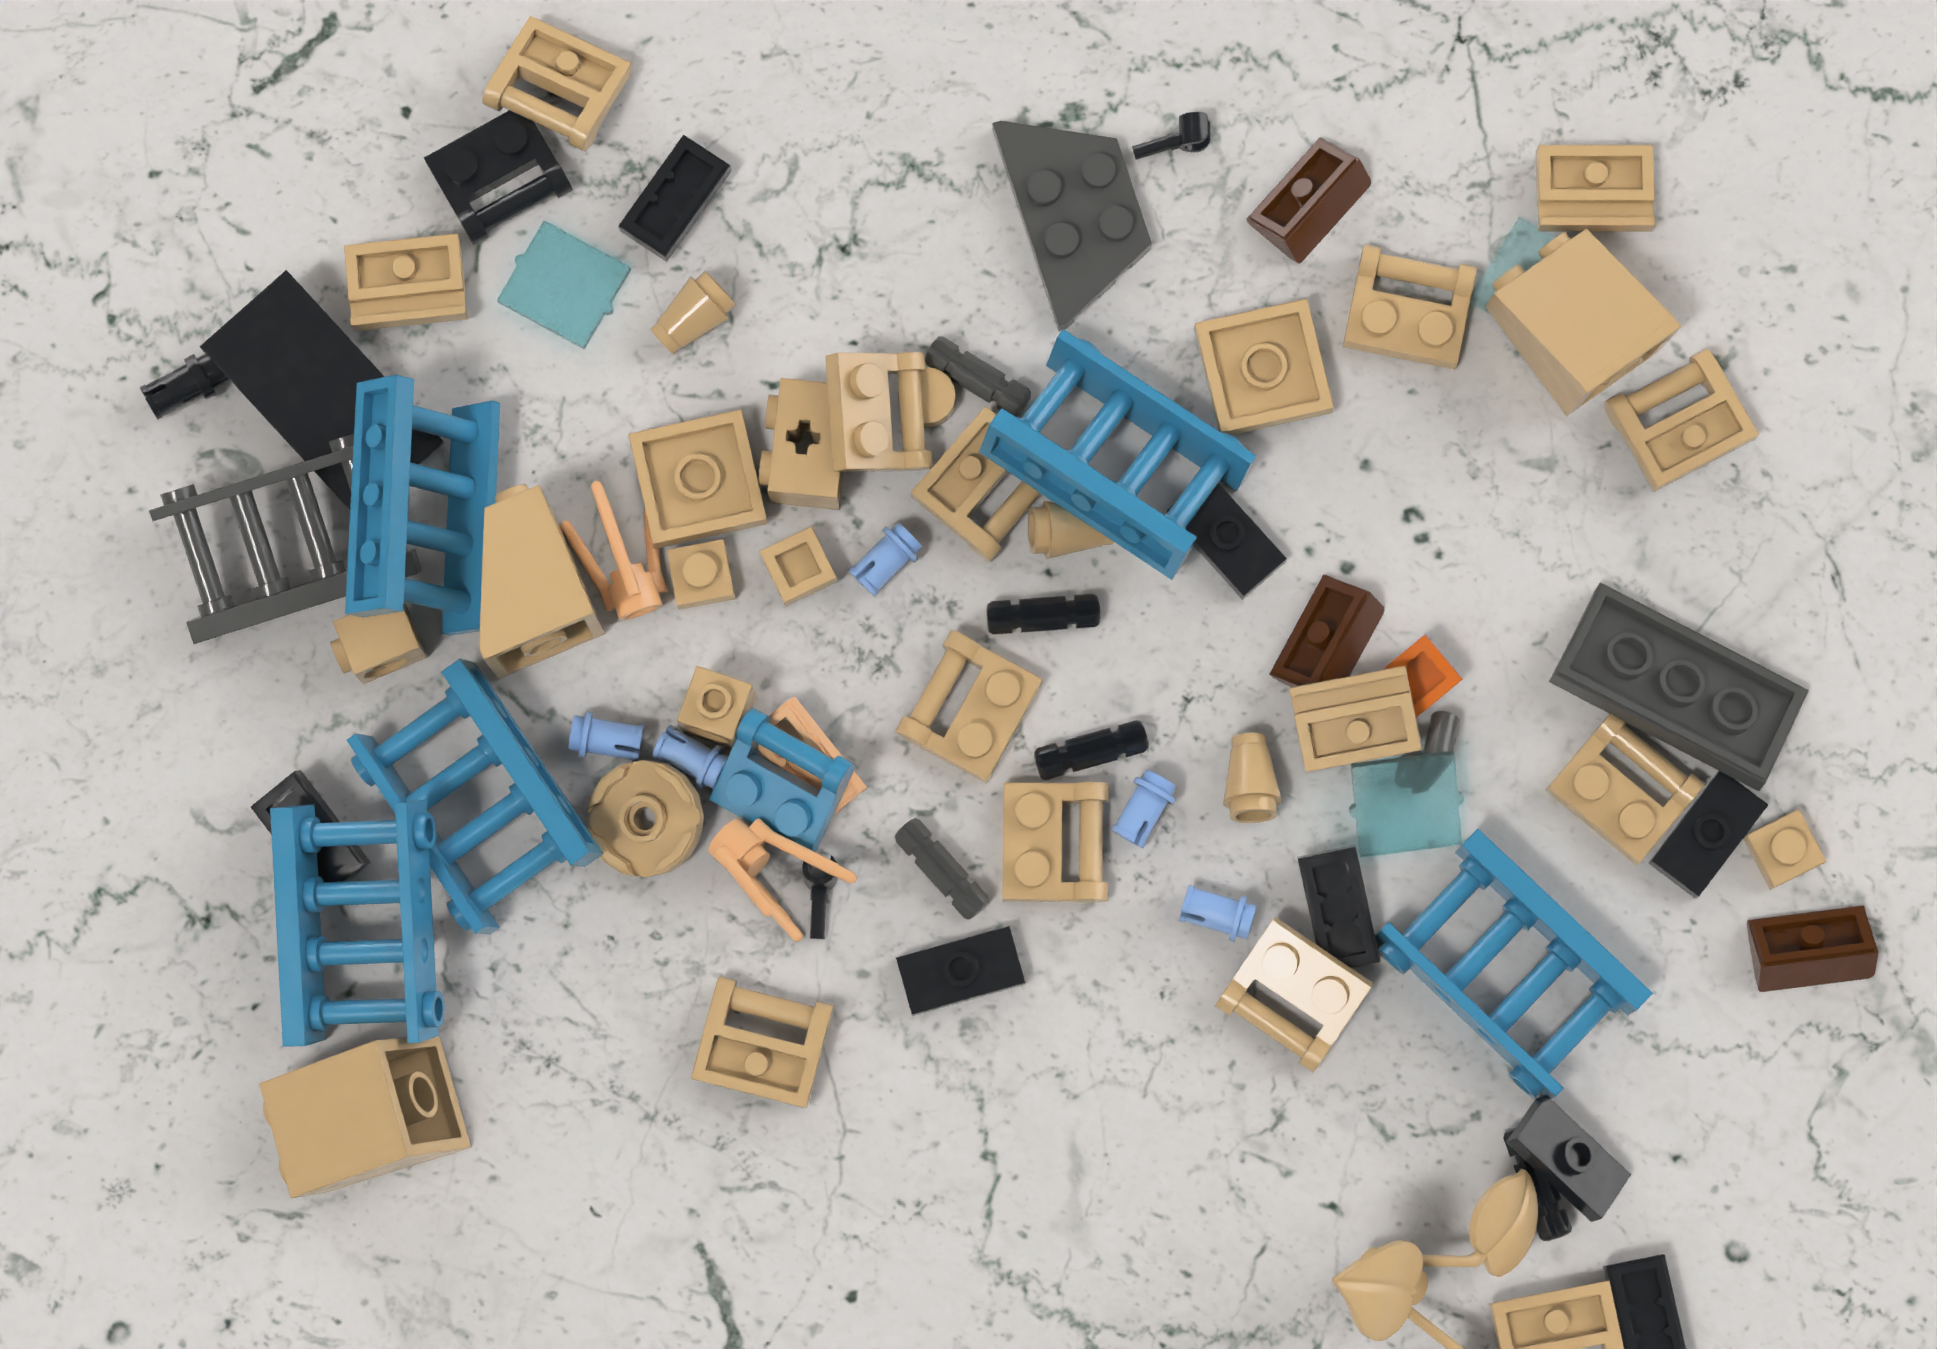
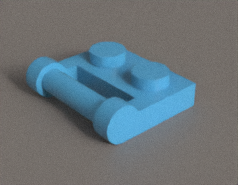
(783, 801)

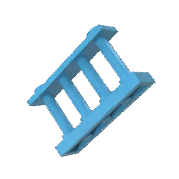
(381, 495)
(1089, 495)
(532, 792)
(1568, 948)
(306, 954)

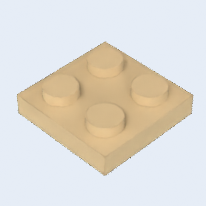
(1263, 368)
(697, 479)

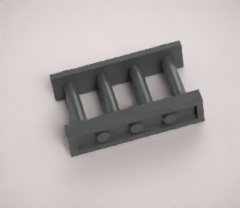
(273, 594)

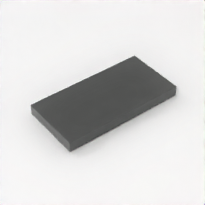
(1679, 686)

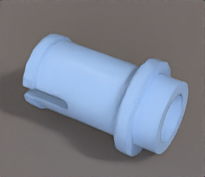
(886, 558)
(605, 737)
(690, 757)
(1144, 808)
(1218, 912)

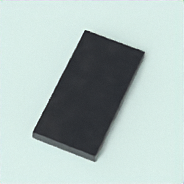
(300, 374)

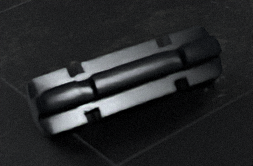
(1043, 614)
(1091, 750)
(1551, 1221)

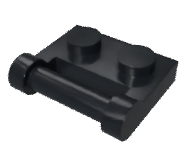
(490, 159)

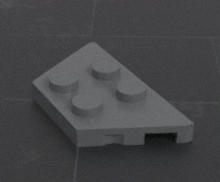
(1074, 211)

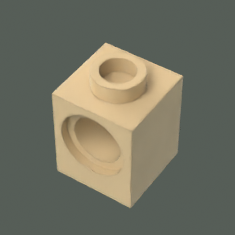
(377, 644)
(715, 706)

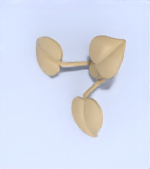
(1391, 1277)

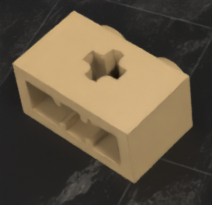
(793, 476)

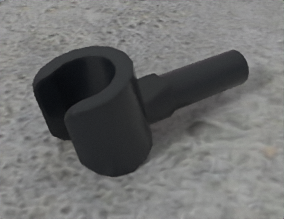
(1192, 137)
(819, 895)

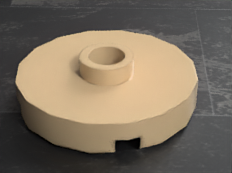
(617, 813)

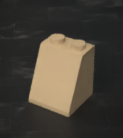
(1579, 318)
(529, 585)
(363, 1114)

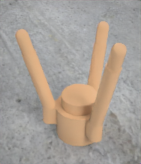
(632, 589)
(744, 855)

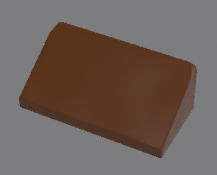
(1310, 199)
(1328, 634)
(1812, 948)

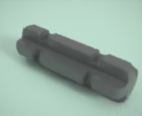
(977, 376)
(941, 868)

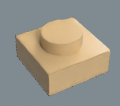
(798, 566)
(701, 574)
(1784, 849)

